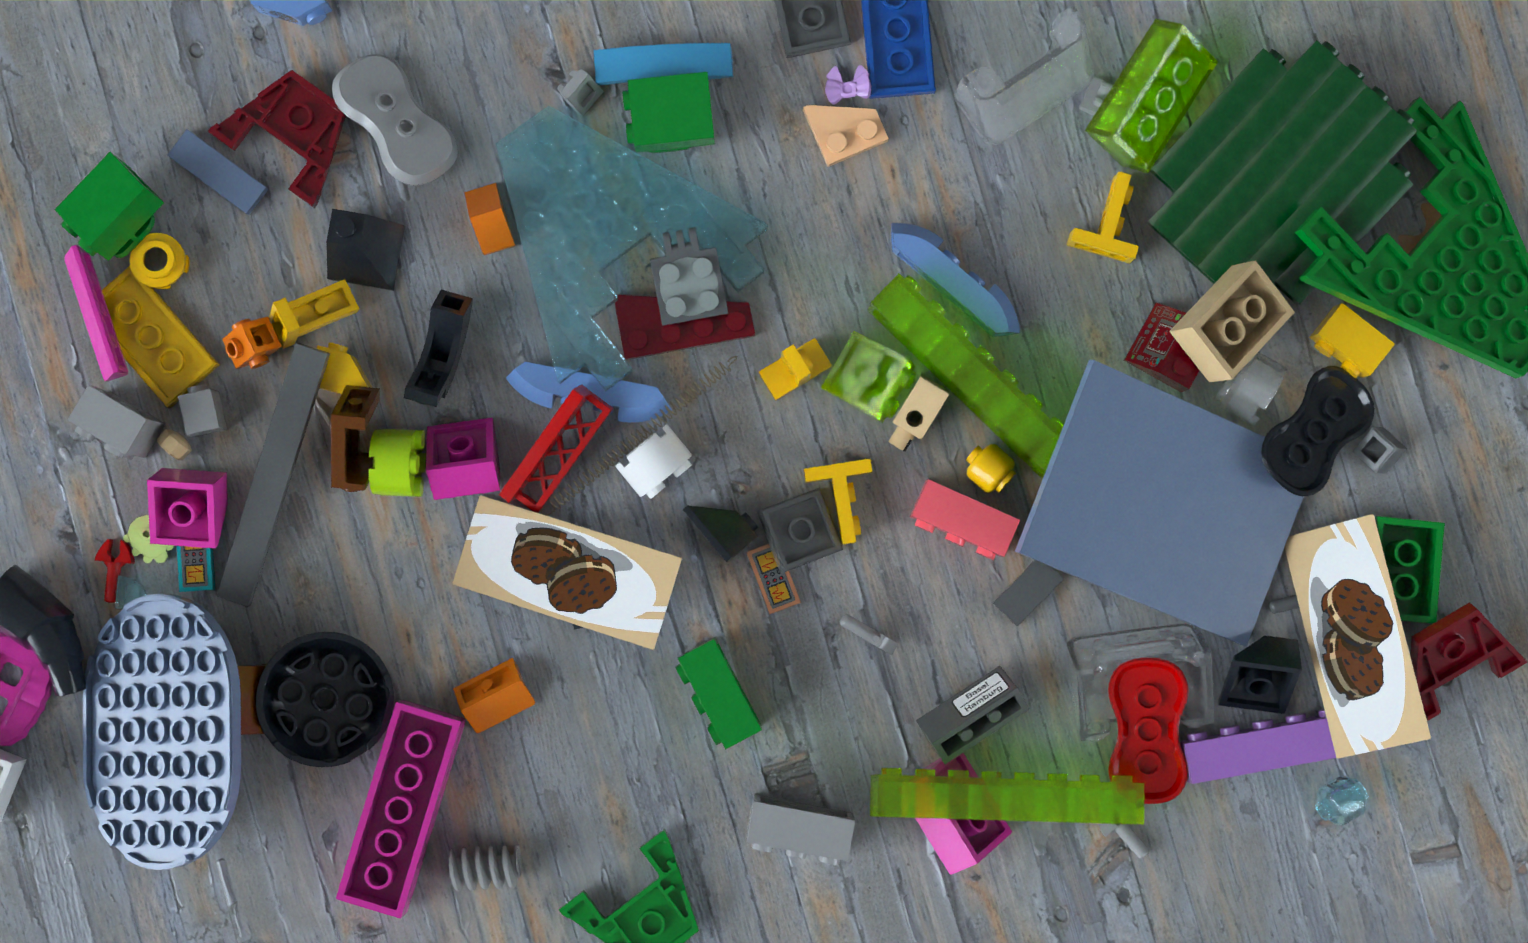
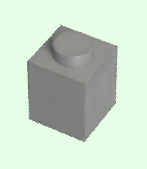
(202, 411)

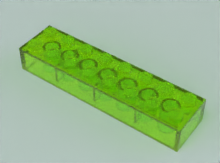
(967, 371)

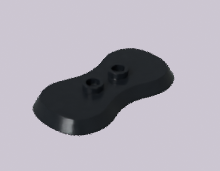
(1304, 447)

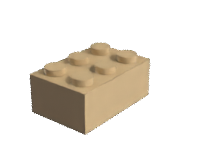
(1232, 321)

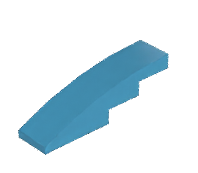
(649, 61)

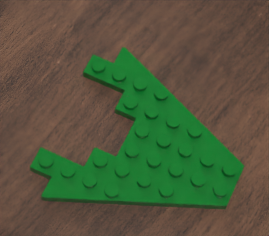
(1465, 274)

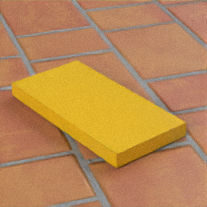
(155, 339)

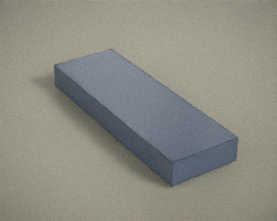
(217, 172)

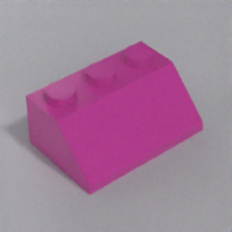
(961, 841)

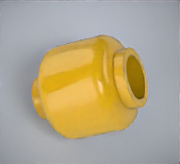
(990, 468)

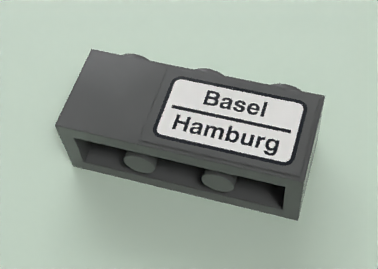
(972, 714)

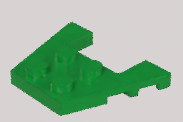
(653, 915)

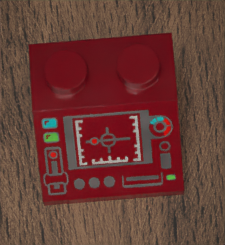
(1158, 351)

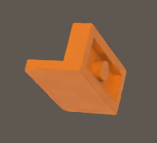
(493, 696)

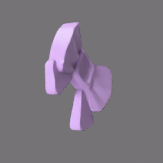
(837, 89)

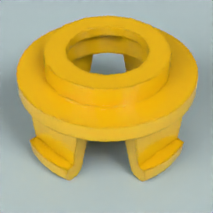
(176, 264)

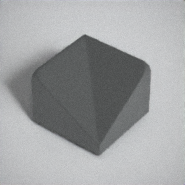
(1379, 450)

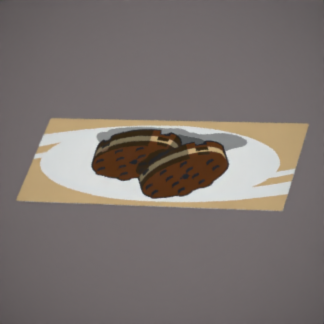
(567, 572)
(1356, 637)

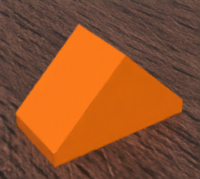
(489, 219)

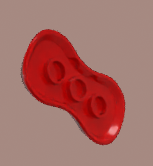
(1148, 706)

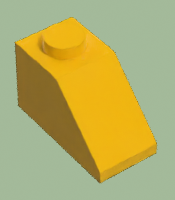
(341, 370)

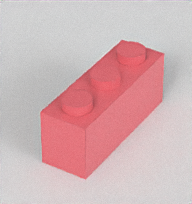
(964, 520)

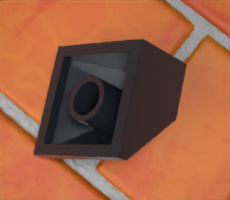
(363, 249)
(723, 529)
(1263, 675)

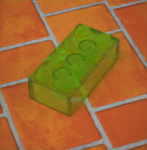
(1151, 95)

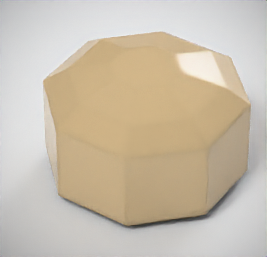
(174, 444)

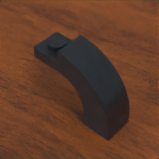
(441, 349)

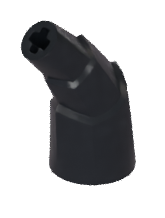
(44, 625)

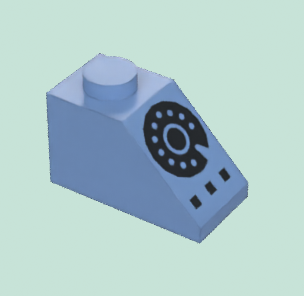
(294, 11)

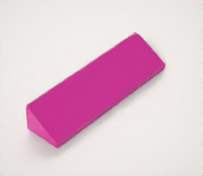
(95, 313)

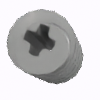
(485, 868)

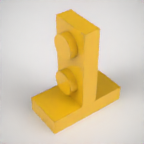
(1110, 225)
(311, 312)
(795, 368)
(843, 492)

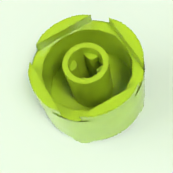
(397, 462)

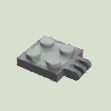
(688, 280)

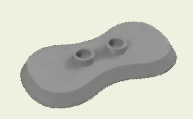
(409, 139)

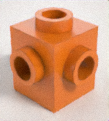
(251, 343)

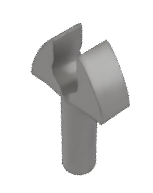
(868, 634)
(1127, 836)

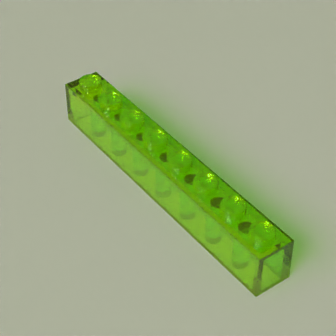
(1006, 799)

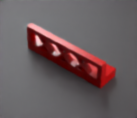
(543, 447)

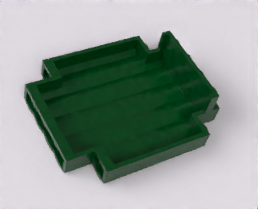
(1273, 156)

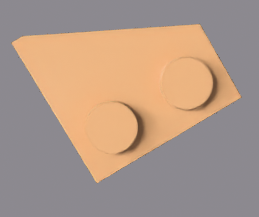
(844, 131)

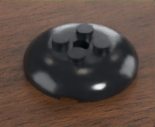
(332, 732)

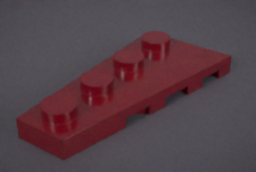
(645, 336)

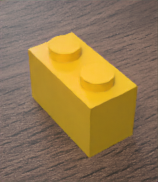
(1351, 341)

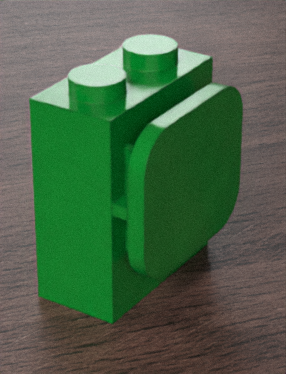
(669, 113)
(110, 209)

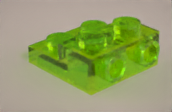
(870, 377)

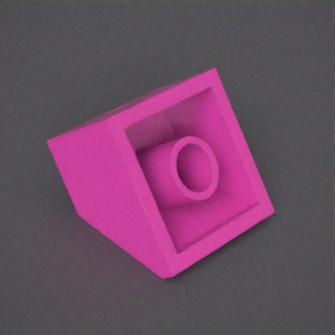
(462, 458)
(187, 507)

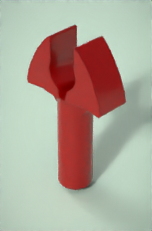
(113, 566)

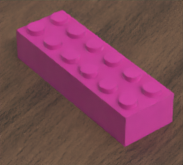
(401, 808)

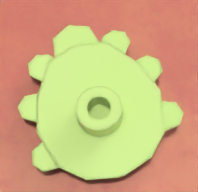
(139, 538)

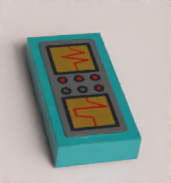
(195, 569)

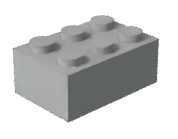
(800, 829)

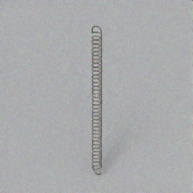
(631, 443)

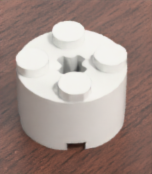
(654, 462)

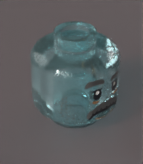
(1341, 800)

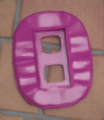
(27, 698)

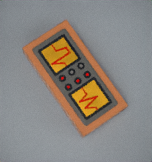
(776, 588)

